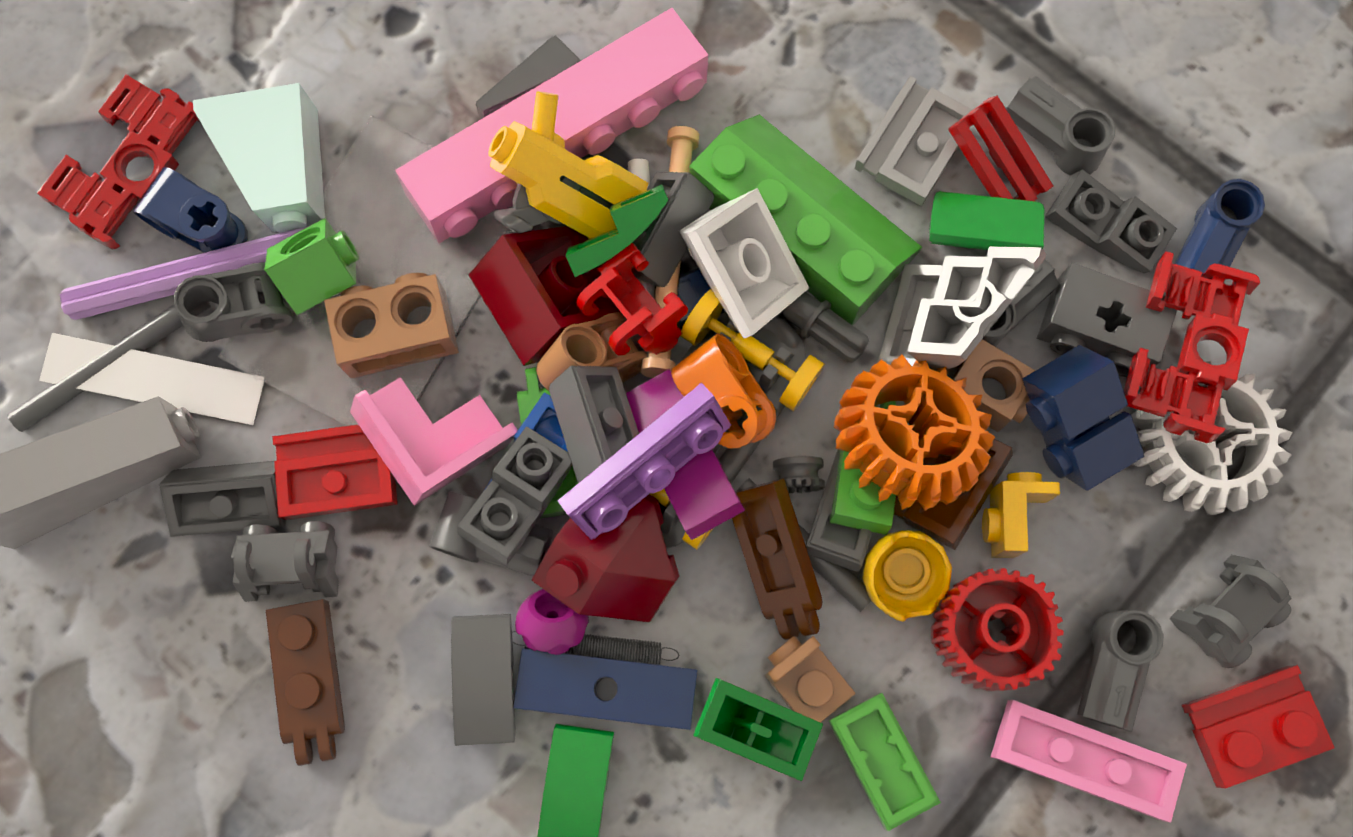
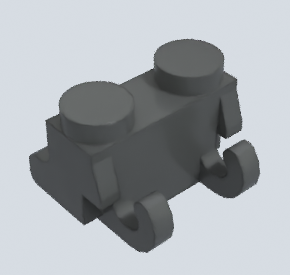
(274, 558)
(1243, 609)

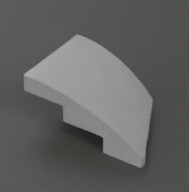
(952, 306)

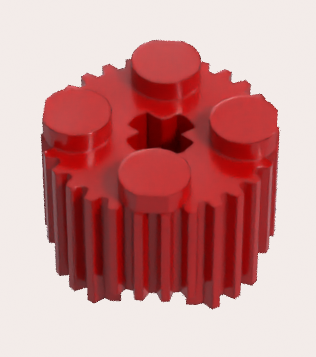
(1029, 630)

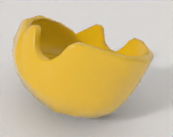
(907, 574)

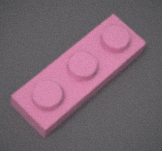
(1089, 760)

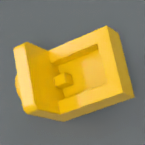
(1006, 519)

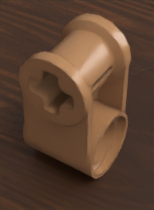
(588, 346)

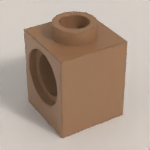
(993, 363)

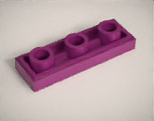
(700, 487)

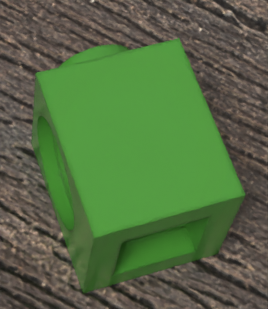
(312, 265)

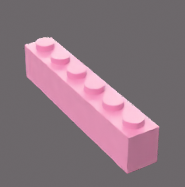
(597, 102)

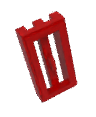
(1012, 140)

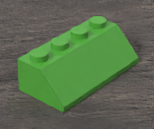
(833, 233)

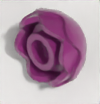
(549, 624)

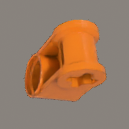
(728, 378)

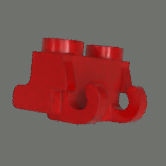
(643, 314)

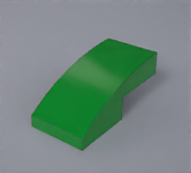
(631, 220)
(575, 782)

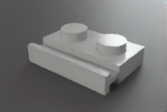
(913, 141)

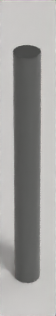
(65, 390)

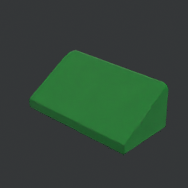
(985, 221)

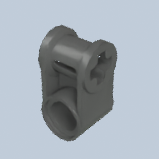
(237, 301)

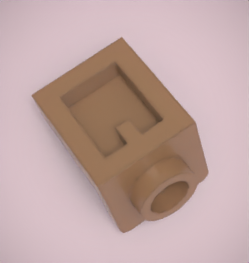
(807, 679)

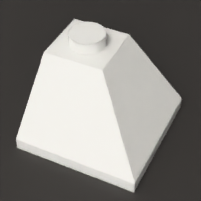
(745, 261)

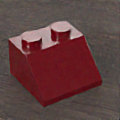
(534, 289)

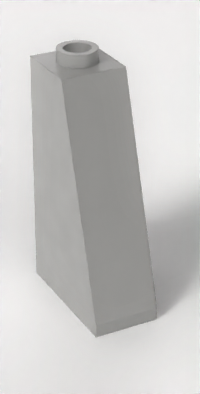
(90, 467)

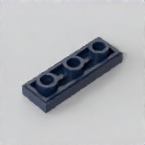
(569, 682)

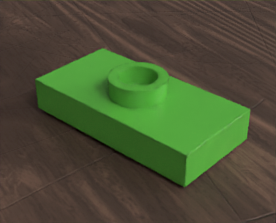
(884, 762)

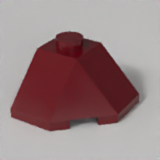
(616, 573)

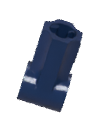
(1214, 234)

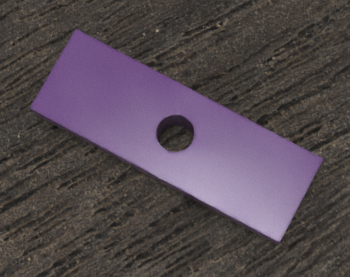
(646, 463)

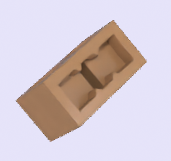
(392, 340)

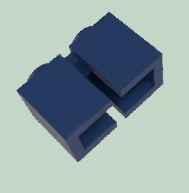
(1072, 411)

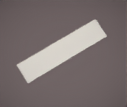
(147, 375)

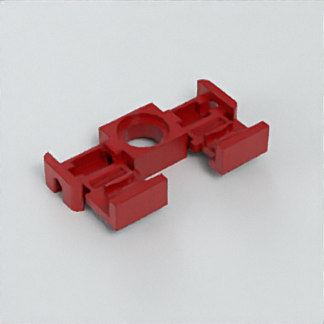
(109, 202)
(1216, 318)

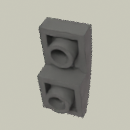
(1117, 228)
(516, 496)
(482, 679)

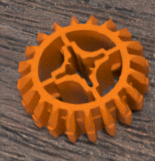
(890, 449)

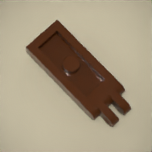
(778, 559)
(306, 678)

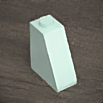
(271, 151)

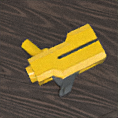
(554, 181)

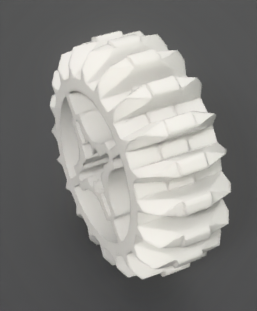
(1208, 478)

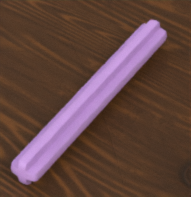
(161, 279)

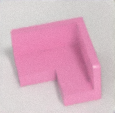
(424, 453)

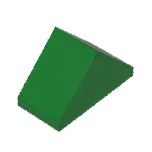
(758, 729)

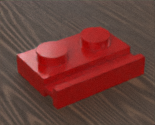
(330, 473)
(1257, 727)

